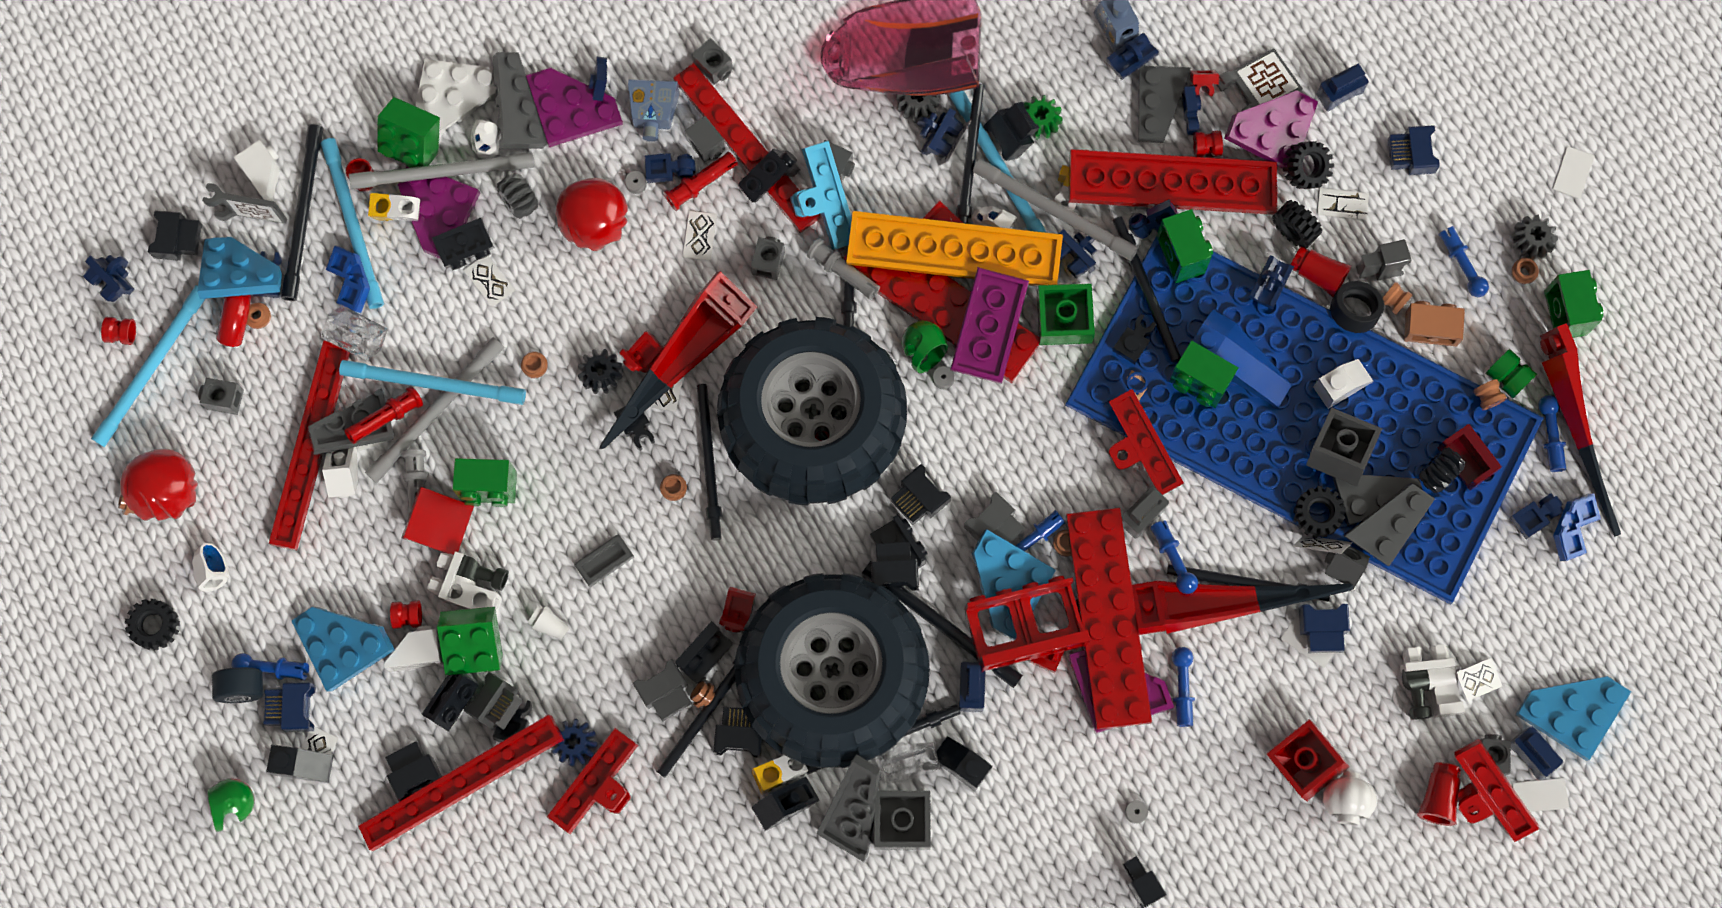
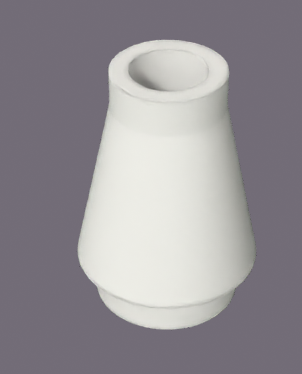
(547, 622)

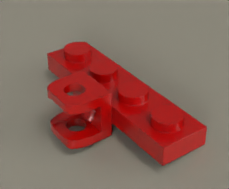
(1142, 444)
(596, 784)
(1491, 793)

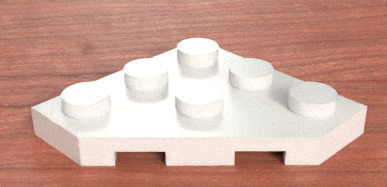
(454, 90)

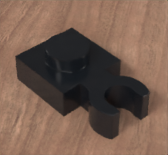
(1133, 342)
(637, 429)
(515, 725)

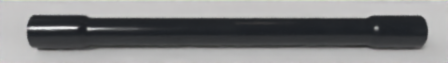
(292, 276)
(1006, 673)

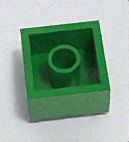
(407, 134)
(1184, 245)
(1574, 301)
(1065, 314)
(1203, 375)
(485, 481)
(470, 640)

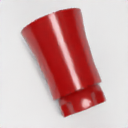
(1320, 270)
(1441, 795)

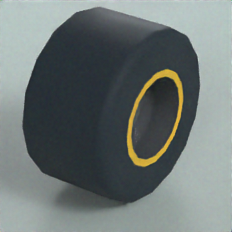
(237, 685)

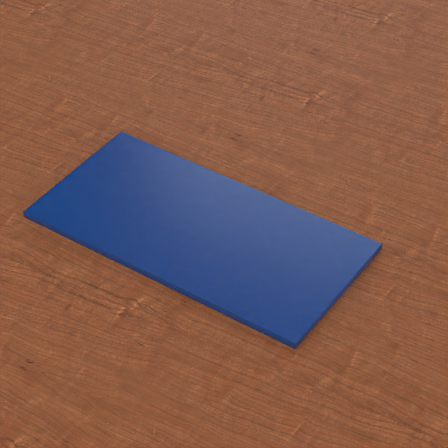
(1266, 449)

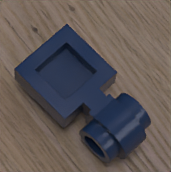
(661, 167)
(1142, 225)
(1533, 519)

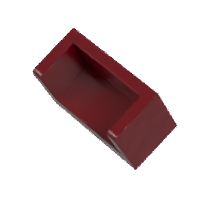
(1479, 460)

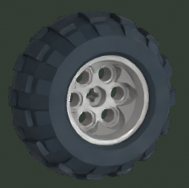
(821, 356)
(832, 611)

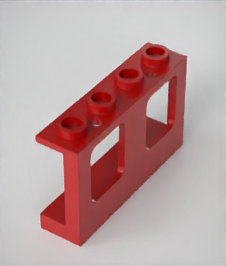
(1029, 641)

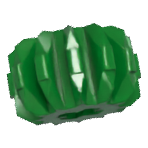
(1047, 110)

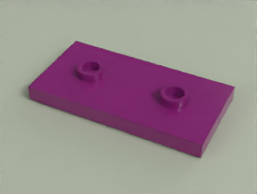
(989, 325)

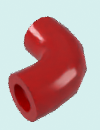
(233, 320)

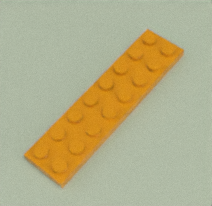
(952, 248)

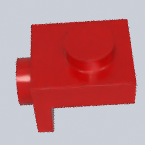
(642, 353)
(737, 609)

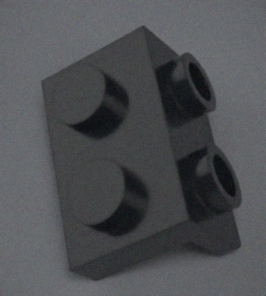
(450, 700)

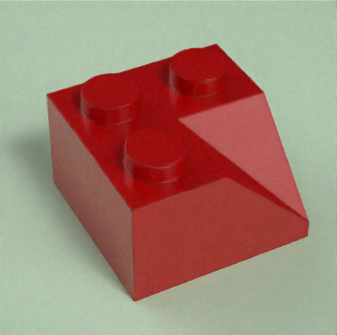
(1308, 760)

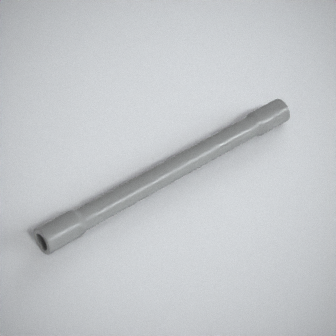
(510, 162)
(1114, 242)
(386, 461)

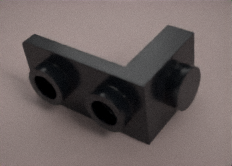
(768, 173)

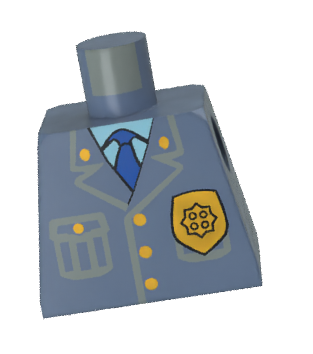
(1116, 18)
(653, 105)

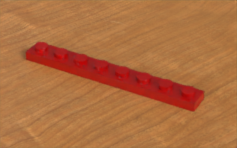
(738, 138)
(304, 464)
(461, 783)

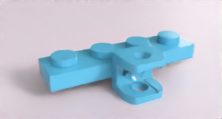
(825, 195)

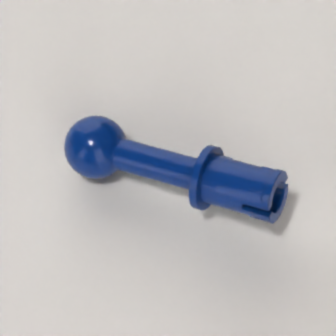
(1477, 285)
(1549, 407)
(1043, 530)
(1186, 581)
(1182, 658)
(281, 669)

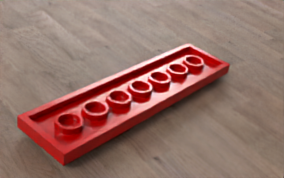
(1185, 180)
(945, 304)
(1109, 616)

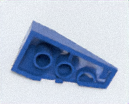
(1255, 370)

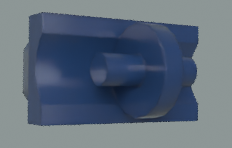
(1132, 56)
(945, 124)
(1082, 261)
(112, 272)
(1271, 282)

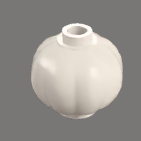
(1349, 798)

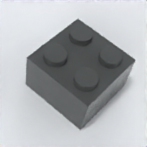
(1344, 446)
(902, 820)

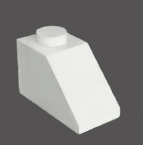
(260, 167)
(1342, 382)
(341, 472)
(416, 651)

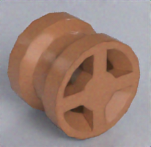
(1396, 298)
(1490, 394)

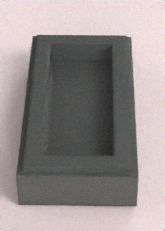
(604, 560)

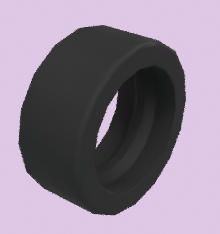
(1365, 293)

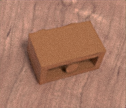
(1434, 324)

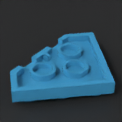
(235, 270)
(1006, 567)
(340, 644)
(1575, 712)

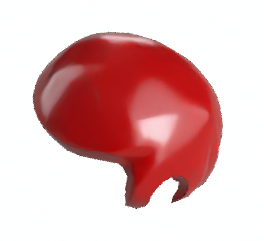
(591, 213)
(159, 485)

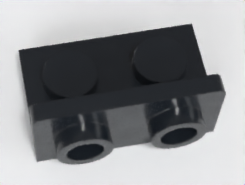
(463, 243)
(900, 531)
(704, 653)

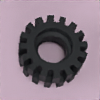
(1295, 165)
(1297, 224)
(1308, 523)
(141, 612)

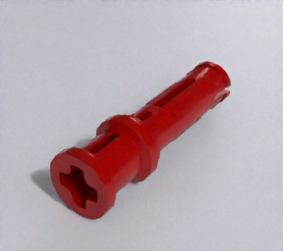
(691, 186)
(394, 409)

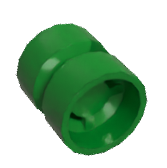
(1511, 373)

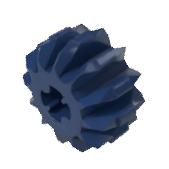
(579, 749)

